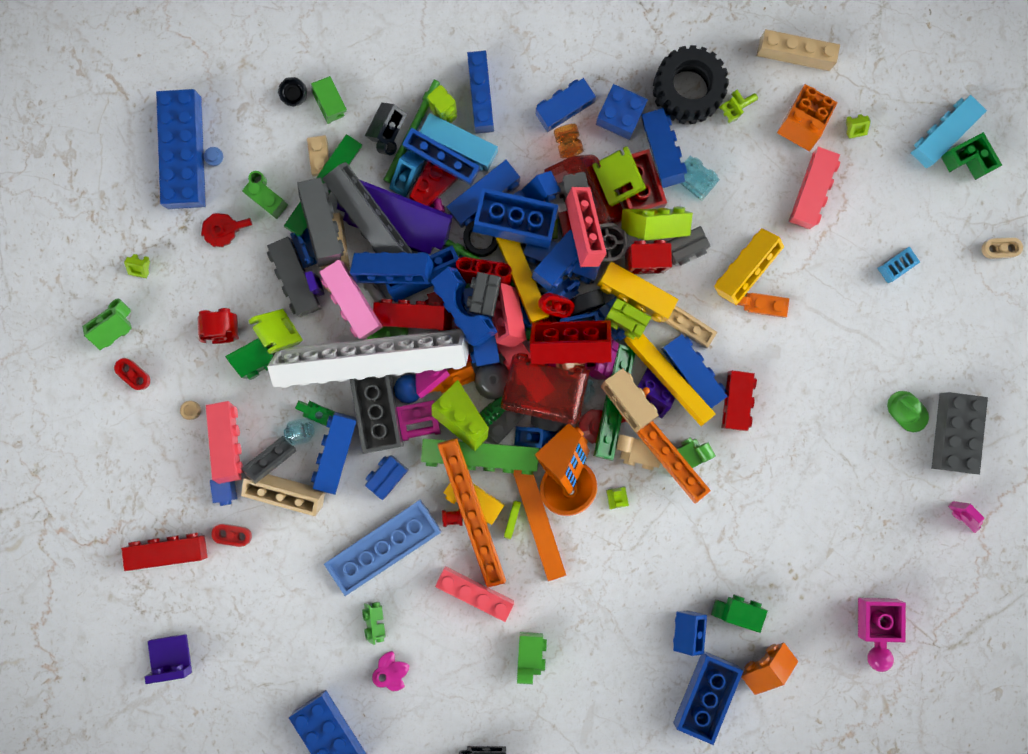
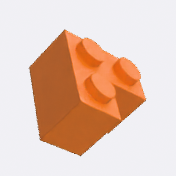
(770, 670)

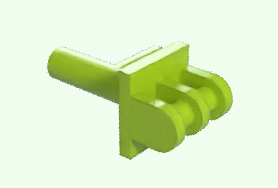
(734, 106)

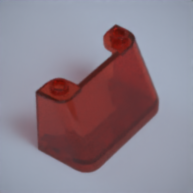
(545, 390)

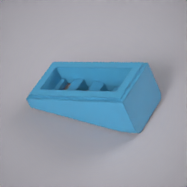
(888, 274)

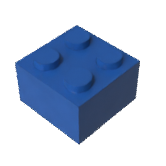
(621, 111)

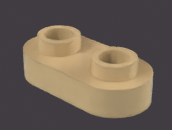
(1000, 248)

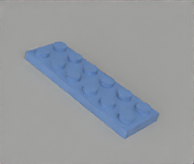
(382, 547)

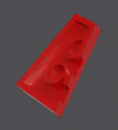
(431, 184)

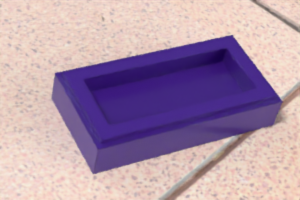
(314, 283)

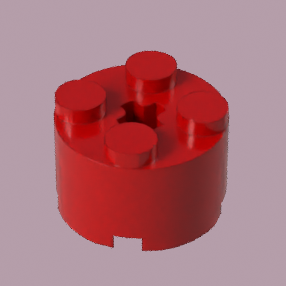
(217, 326)

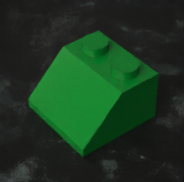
(250, 359)

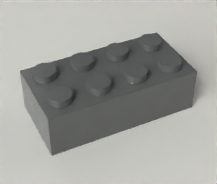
(319, 221)
(376, 413)
(959, 433)

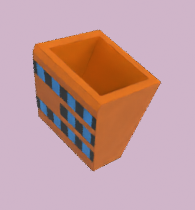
(564, 456)

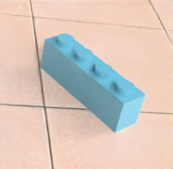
(948, 132)
(460, 141)

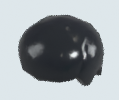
(292, 91)

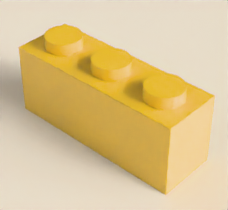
(490, 505)

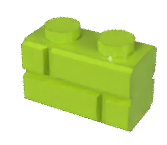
(442, 104)
(627, 319)

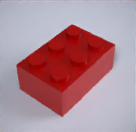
(653, 196)
(648, 258)

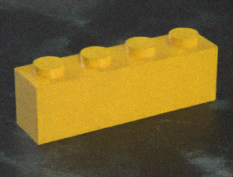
(749, 266)
(637, 292)

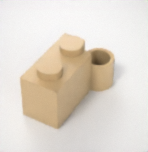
(636, 451)

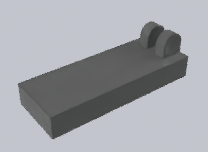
(268, 460)

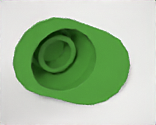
(908, 411)

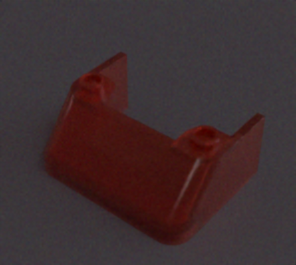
(584, 163)

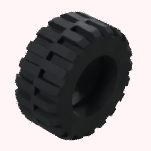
(694, 61)

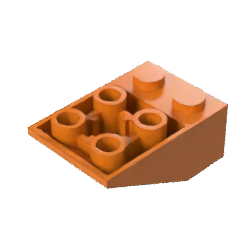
(807, 117)

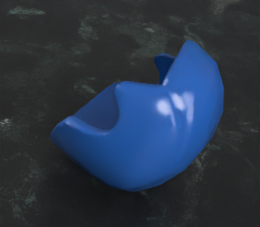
(406, 389)

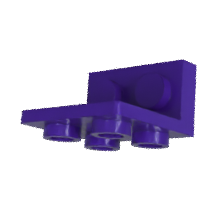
(658, 395)
(168, 659)

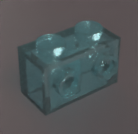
(698, 178)

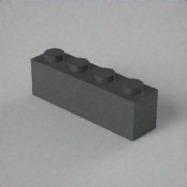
(293, 276)

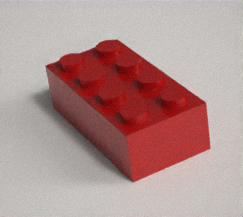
(571, 342)

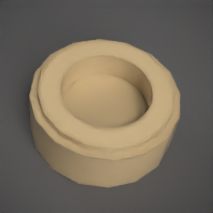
(190, 410)

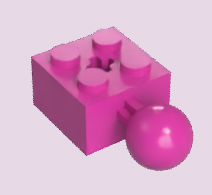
(879, 631)

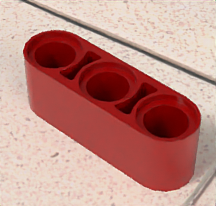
(469, 267)

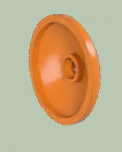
(562, 503)

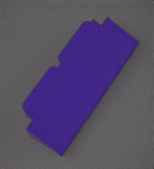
(418, 224)

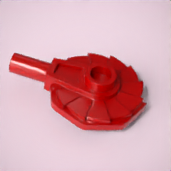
(221, 229)
(590, 423)

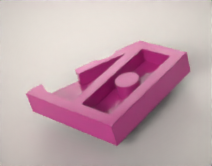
(967, 514)

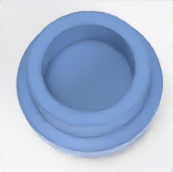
(213, 156)

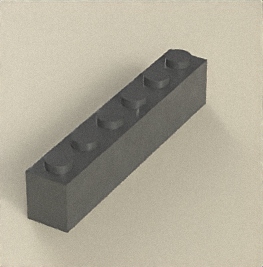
(364, 211)

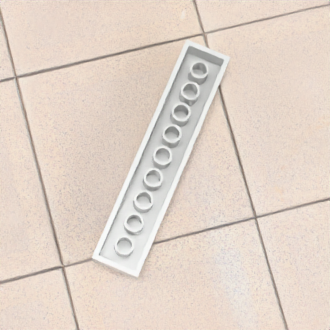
(369, 358)

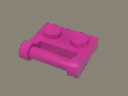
(416, 414)

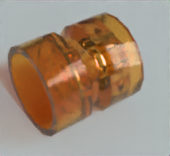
(568, 139)

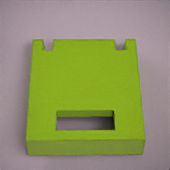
(615, 173)
(276, 329)

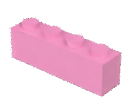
(350, 299)

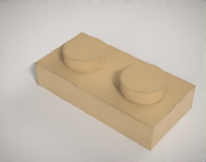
(318, 153)

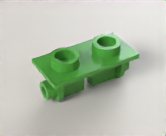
(371, 616)

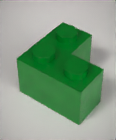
(976, 154)

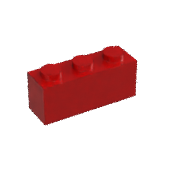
(739, 400)

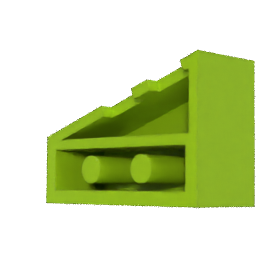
(656, 223)
(460, 416)

